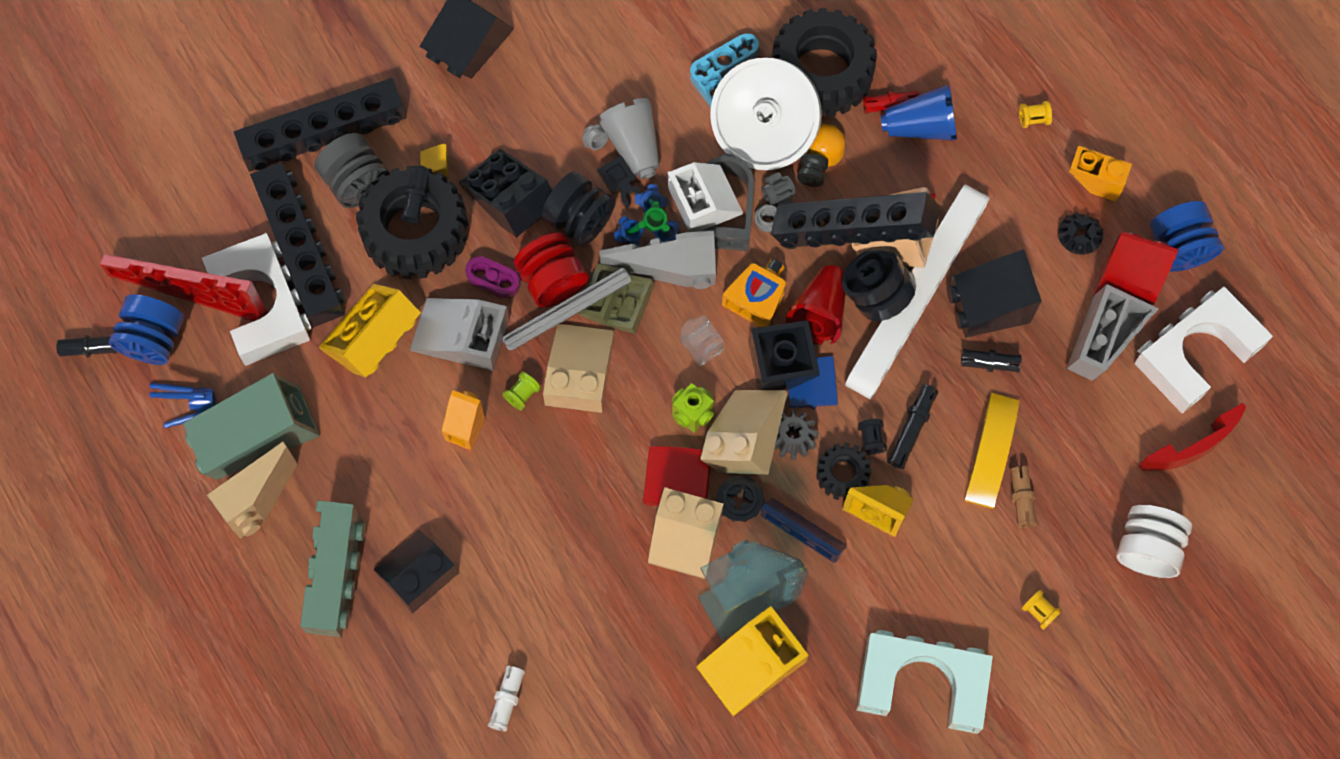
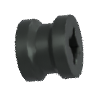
(812, 170)

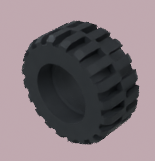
(839, 35)
(414, 255)

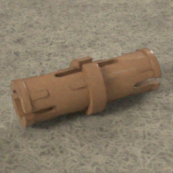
(1023, 497)

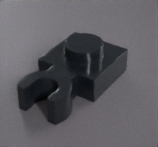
(617, 178)

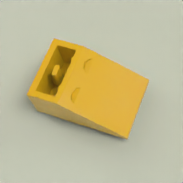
(752, 661)

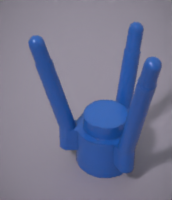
(199, 399)

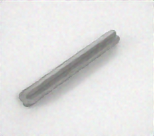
(566, 309)

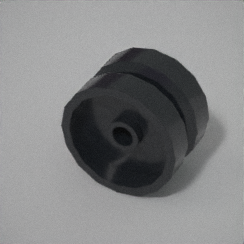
(878, 284)

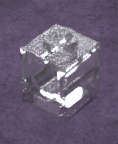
(701, 340)

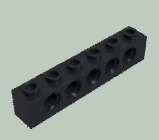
(307, 120)
(856, 220)
(318, 307)

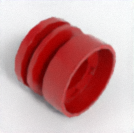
(550, 269)

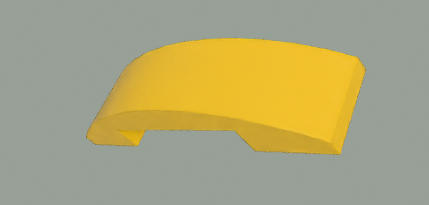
(992, 451)

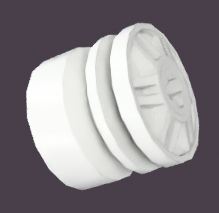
(1154, 541)

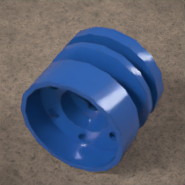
(1190, 231)
(146, 329)

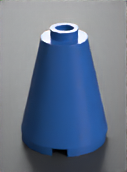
(922, 117)

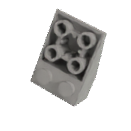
(461, 331)

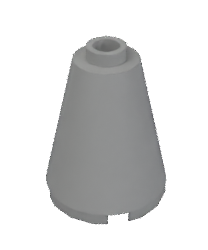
(633, 135)

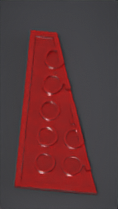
(210, 290)

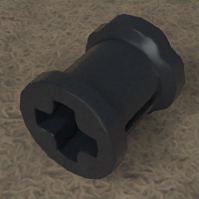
(872, 436)

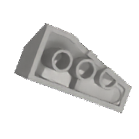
(682, 262)

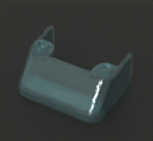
(748, 584)

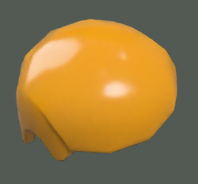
(829, 144)

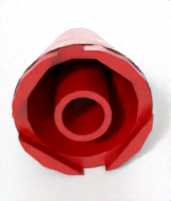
(821, 305)

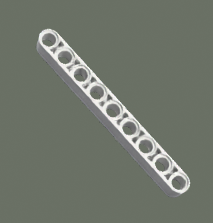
(894, 332)

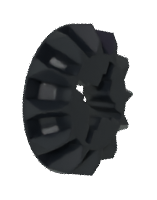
(1080, 244)
(752, 493)

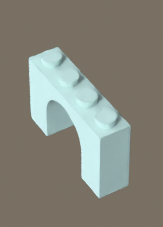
(965, 670)

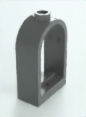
(735, 238)

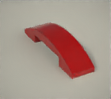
(1168, 458)

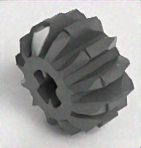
(805, 438)

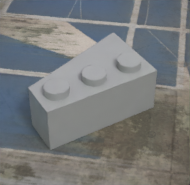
(1107, 330)

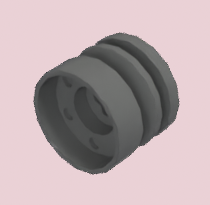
(349, 168)

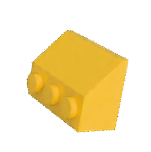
(370, 329)

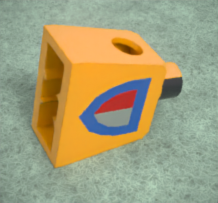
(757, 293)

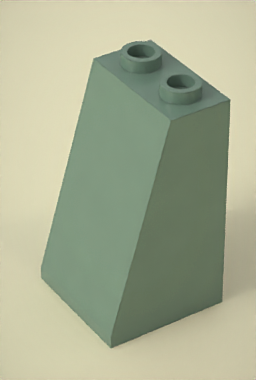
(249, 426)

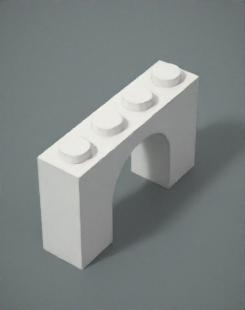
(1217, 315)
(283, 325)

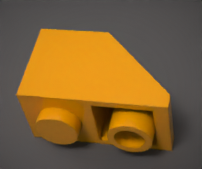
(1100, 173)
(463, 419)

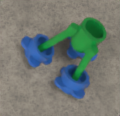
(653, 219)

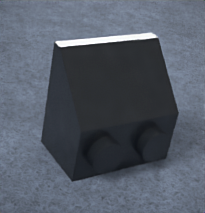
(783, 355)
(416, 571)

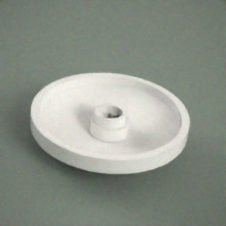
(766, 113)

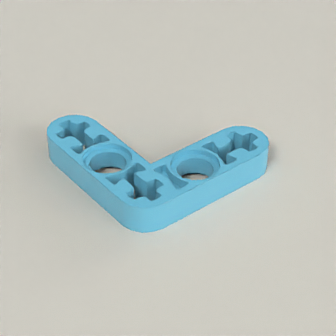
(718, 71)

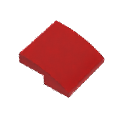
(677, 470)

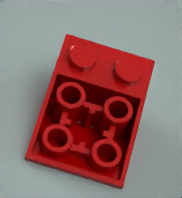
(1137, 267)

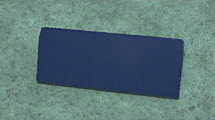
(803, 530)

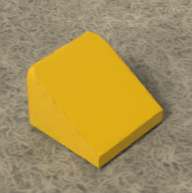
(435, 159)

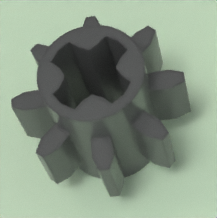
(778, 190)

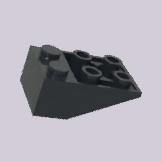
(508, 191)

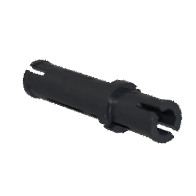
(917, 416)

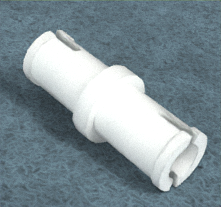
(506, 698)

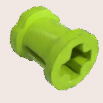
(521, 391)

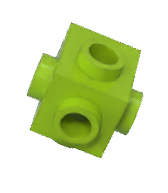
(692, 416)

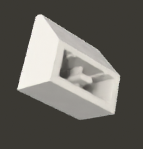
(702, 195)

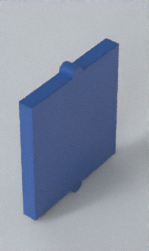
(818, 391)

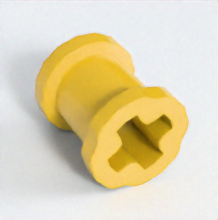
(1035, 114)
(1041, 609)

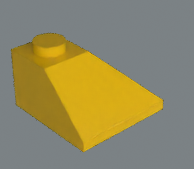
(879, 506)

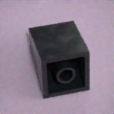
(464, 37)
(995, 295)

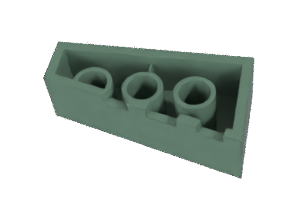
(332, 569)

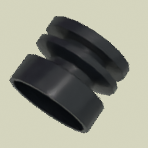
(578, 208)

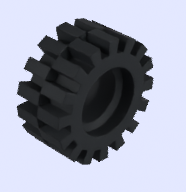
(842, 454)

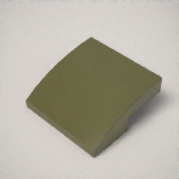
(623, 307)

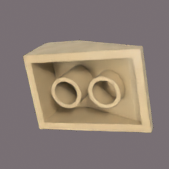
(578, 368)
(745, 432)
(253, 492)

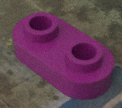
(494, 277)

